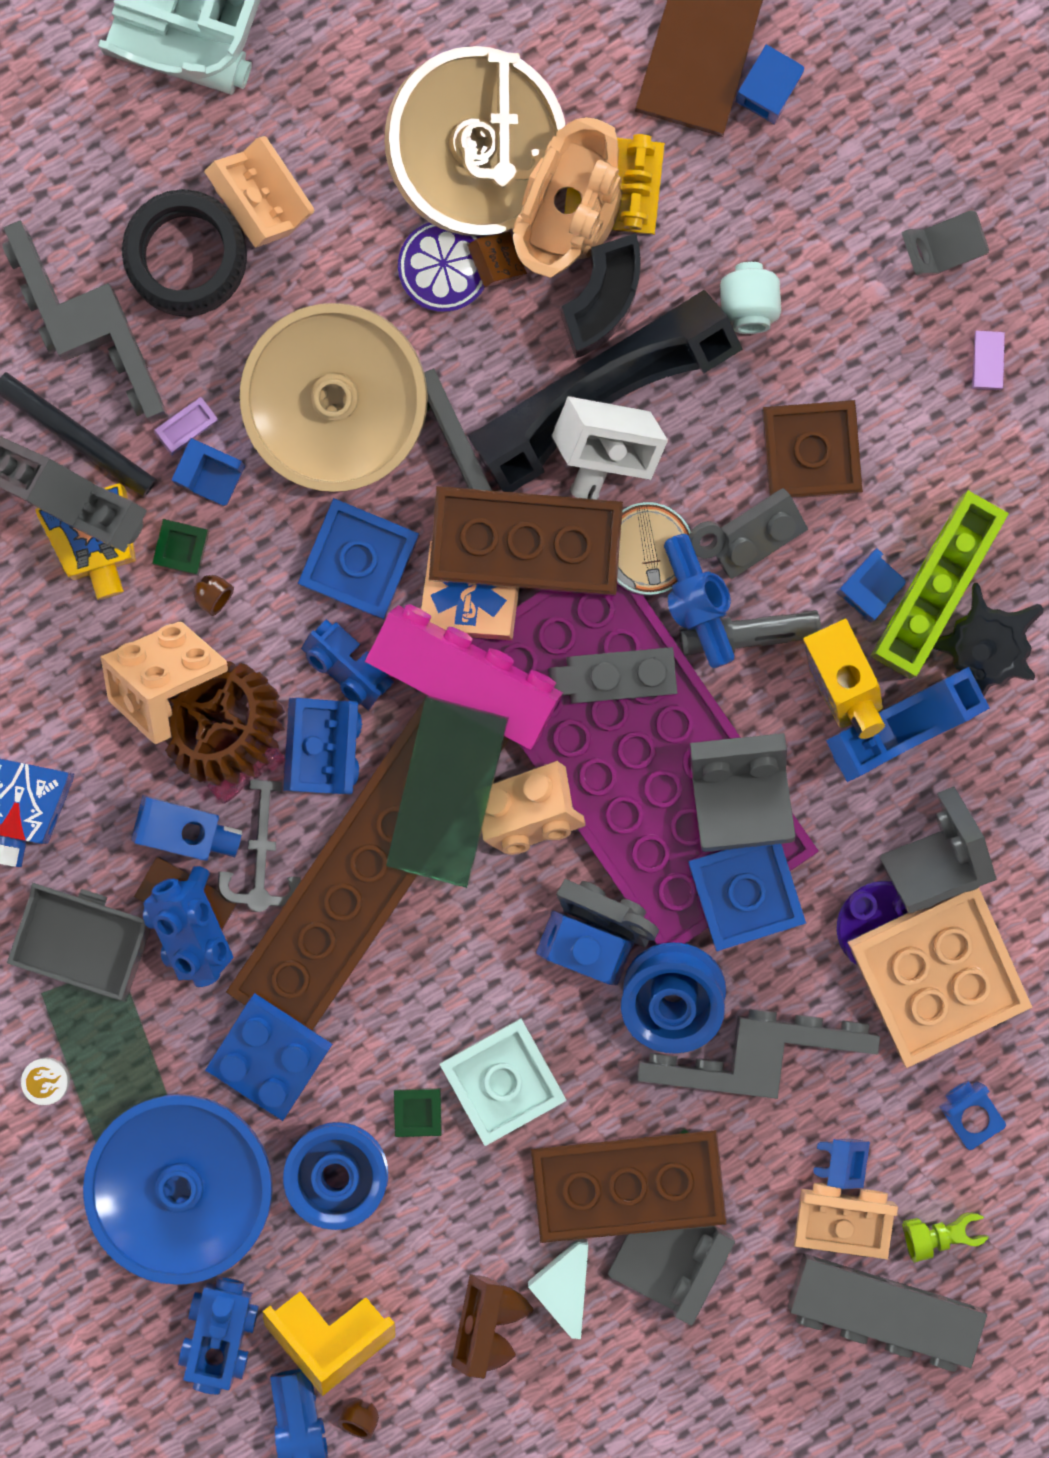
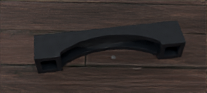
(679, 341)

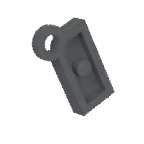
(752, 534)
(620, 918)

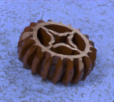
(224, 748)

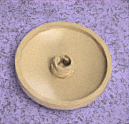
(449, 108)
(333, 397)

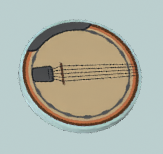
(642, 555)

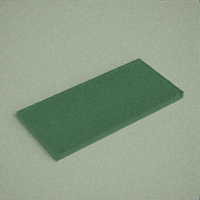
(447, 791)
(104, 1052)

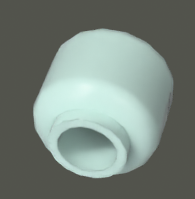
(751, 298)

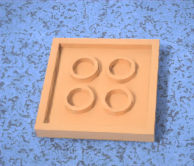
(939, 976)

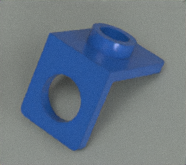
(970, 1095)

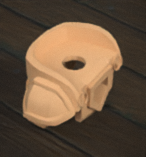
(577, 158)

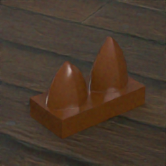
(484, 1308)

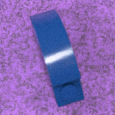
(910, 724)

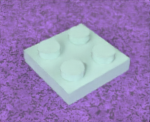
(503, 1082)

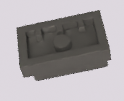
(742, 792)
(941, 863)
(673, 1266)

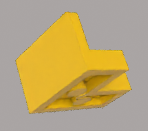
(325, 1351)

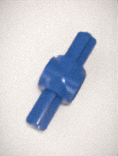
(699, 600)

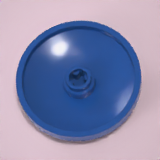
(177, 1189)

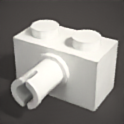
(607, 440)

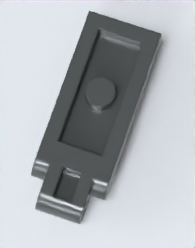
(617, 675)

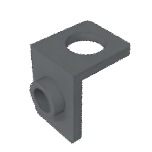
(946, 244)

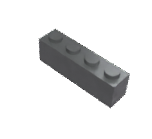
(887, 1312)

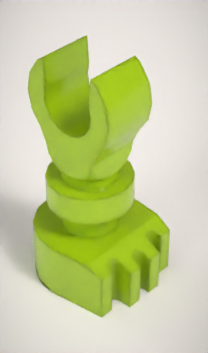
(921, 1240)

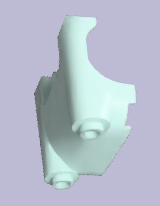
(185, 39)

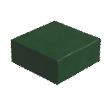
(180, 547)
(417, 1112)

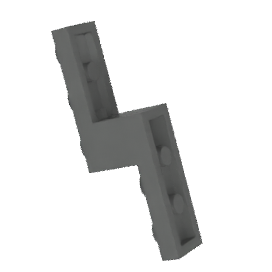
(83, 322)
(69, 496)
(757, 1054)

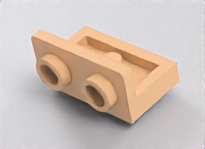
(260, 192)
(530, 810)
(845, 1221)

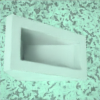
(562, 1287)

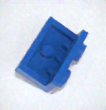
(321, 746)

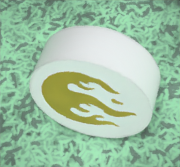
(45, 1081)

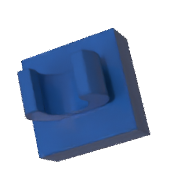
(847, 1163)

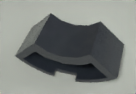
(607, 297)

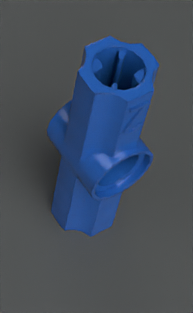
(298, 1425)

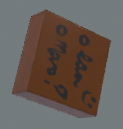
(496, 259)

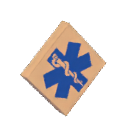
(474, 609)

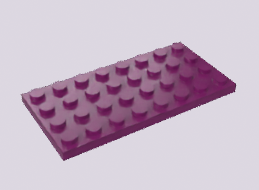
(628, 755)

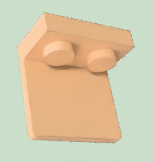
(155, 668)

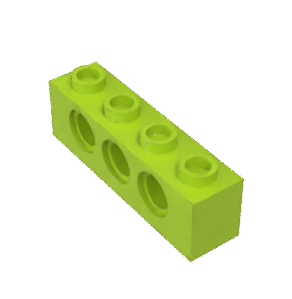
(939, 585)

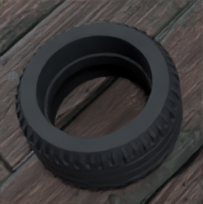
(163, 209)

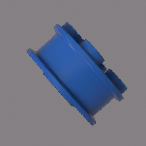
(680, 972)
(331, 1206)

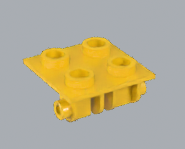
(640, 172)

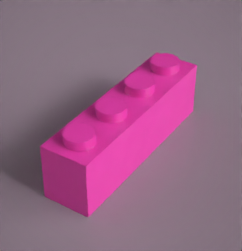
(456, 671)

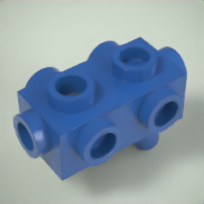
(188, 928)
(221, 1319)

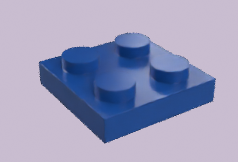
(358, 559)
(746, 894)
(268, 1057)

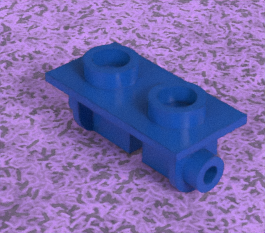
(330, 650)

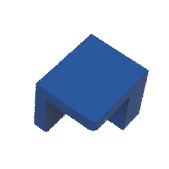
(769, 84)
(208, 472)
(871, 586)

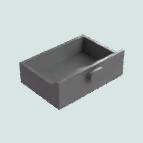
(79, 941)

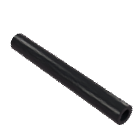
(76, 435)

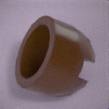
(212, 593)
(358, 1420)

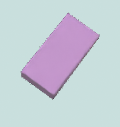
(988, 360)
(185, 425)

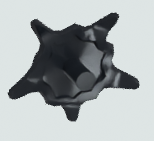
(991, 642)

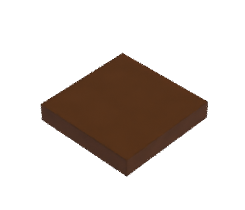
(813, 449)

